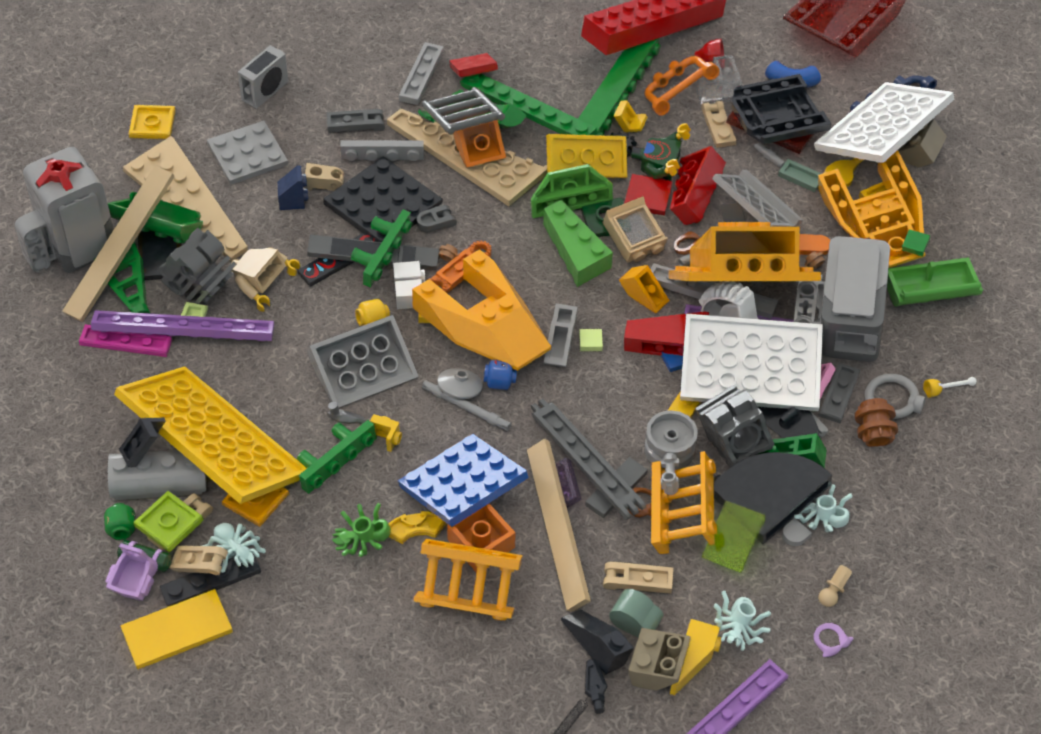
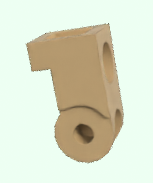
(323, 177)

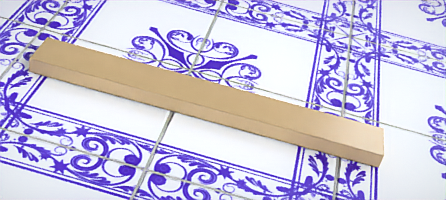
(118, 243)
(558, 526)

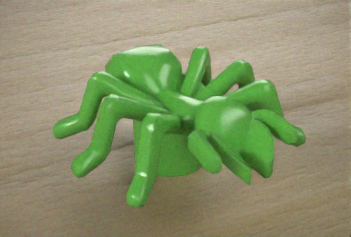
(363, 530)

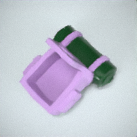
(135, 569)

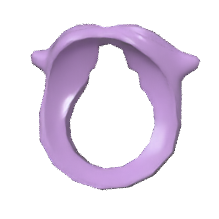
(843, 639)

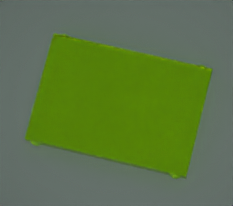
(735, 536)

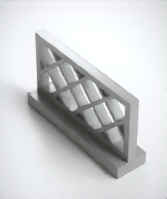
(758, 199)

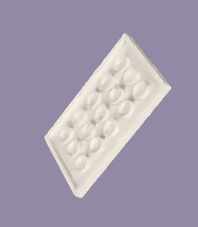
(884, 122)
(764, 357)

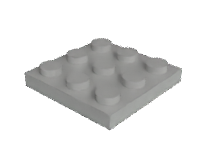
(247, 152)

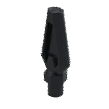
(595, 685)

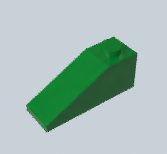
(807, 446)

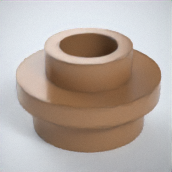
(447, 252)
(814, 260)

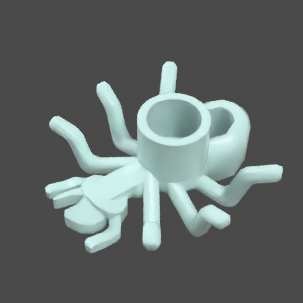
(827, 511)
(231, 541)
(740, 618)

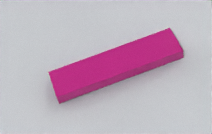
(129, 342)

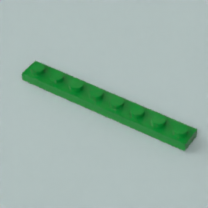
(535, 109)

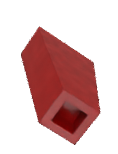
(657, 334)

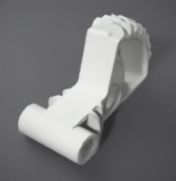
(741, 297)

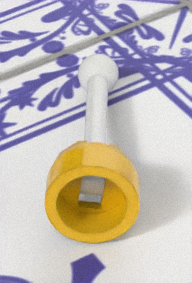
(934, 387)

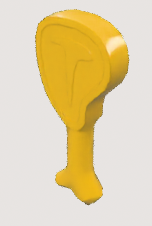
(846, 169)

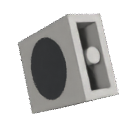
(263, 76)

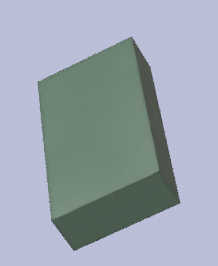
(799, 175)

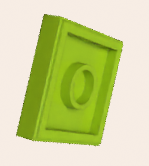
(168, 521)

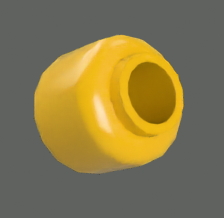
(371, 311)

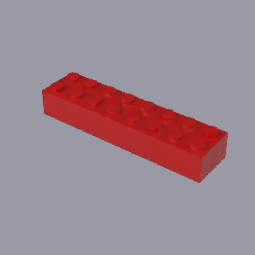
(644, 21)

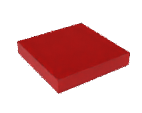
(473, 65)
(655, 192)

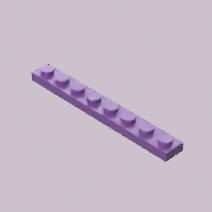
(182, 325)

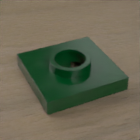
(592, 218)

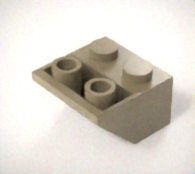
(924, 145)
(658, 659)

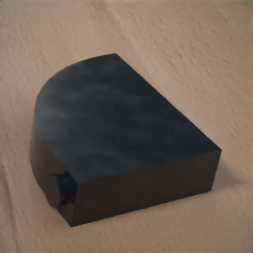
(773, 486)

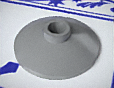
(460, 383)

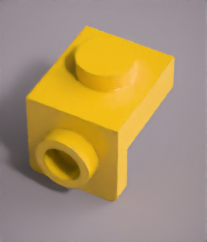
(628, 119)
(388, 429)

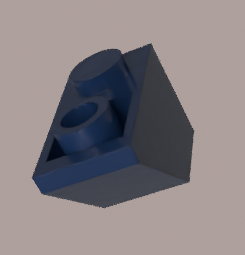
(291, 191)

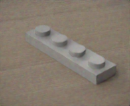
(421, 73)
(375, 149)

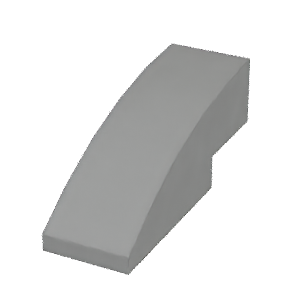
(561, 335)

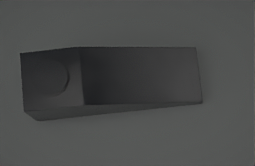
(599, 639)

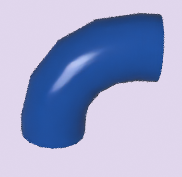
(777, 70)

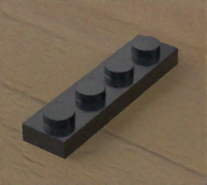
(200, 583)

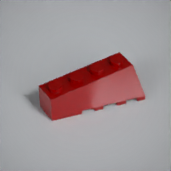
(696, 184)

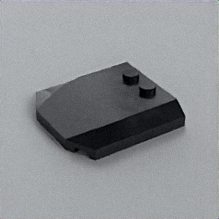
(778, 110)

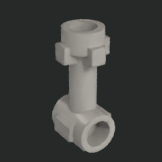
(669, 481)

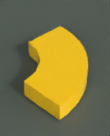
(415, 524)

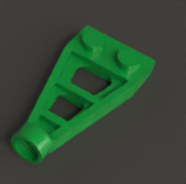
(137, 302)

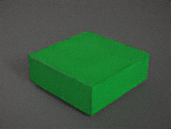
(915, 242)

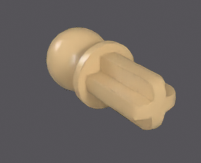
(829, 596)

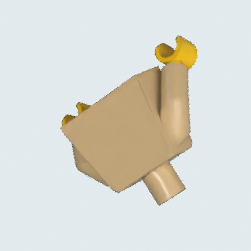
(259, 269)

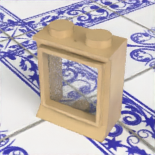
(634, 230)

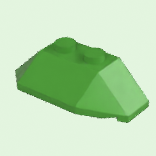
(573, 186)

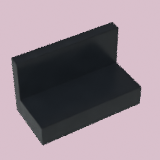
(140, 440)

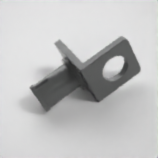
(732, 212)

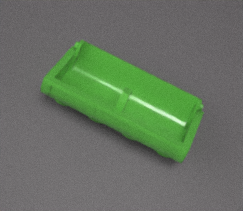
(932, 282)

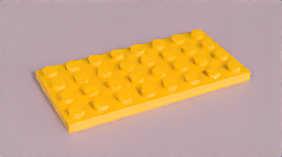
(212, 434)

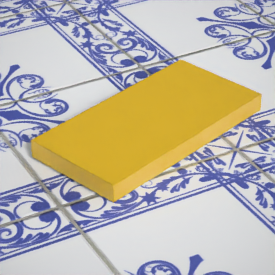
(602, 153)
(176, 629)

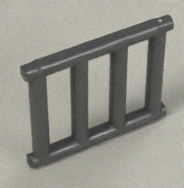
(481, 99)

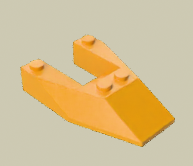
(880, 215)
(495, 327)

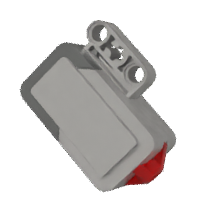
(68, 212)
(849, 299)

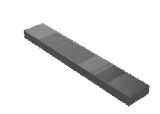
(342, 248)

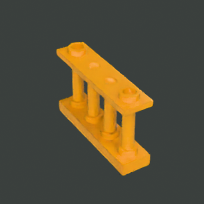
(662, 516)
(483, 559)

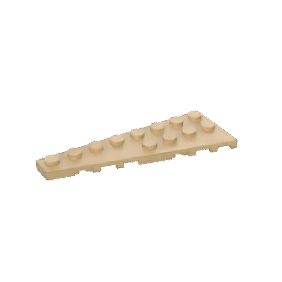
(503, 178)
(188, 191)

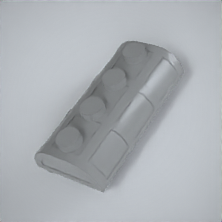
(154, 476)

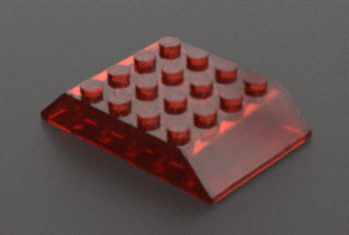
(844, 23)

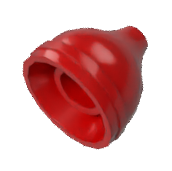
(711, 49)

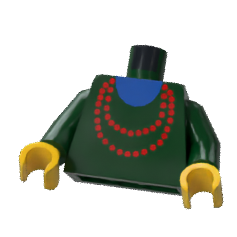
(662, 154)

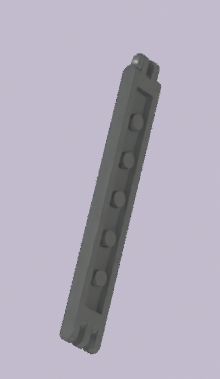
(587, 459)

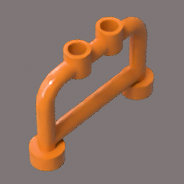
(661, 105)

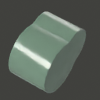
(635, 612)

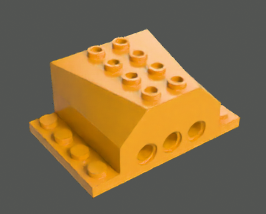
(746, 254)

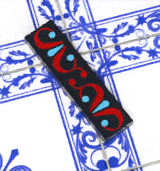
(323, 268)

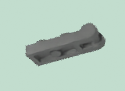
(355, 120)

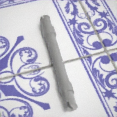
(491, 418)

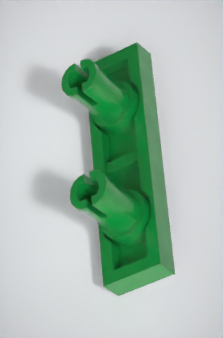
(383, 255)
(330, 463)

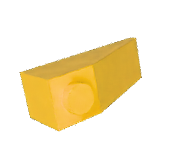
(700, 651)

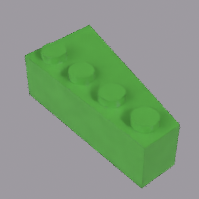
(577, 245)

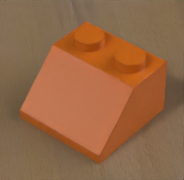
(480, 144)

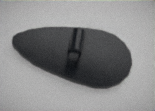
(789, 421)

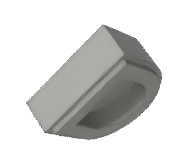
(795, 533)

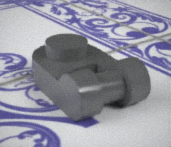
(429, 221)

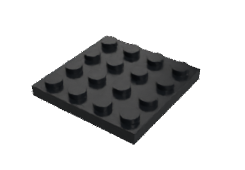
(380, 192)

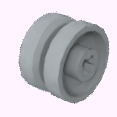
(671, 433)

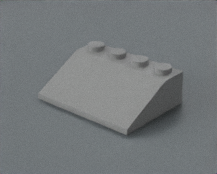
(362, 361)

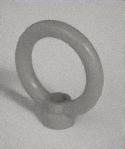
(915, 402)

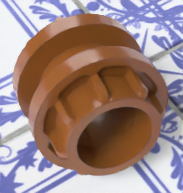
(876, 423)

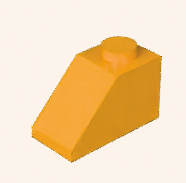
(644, 288)

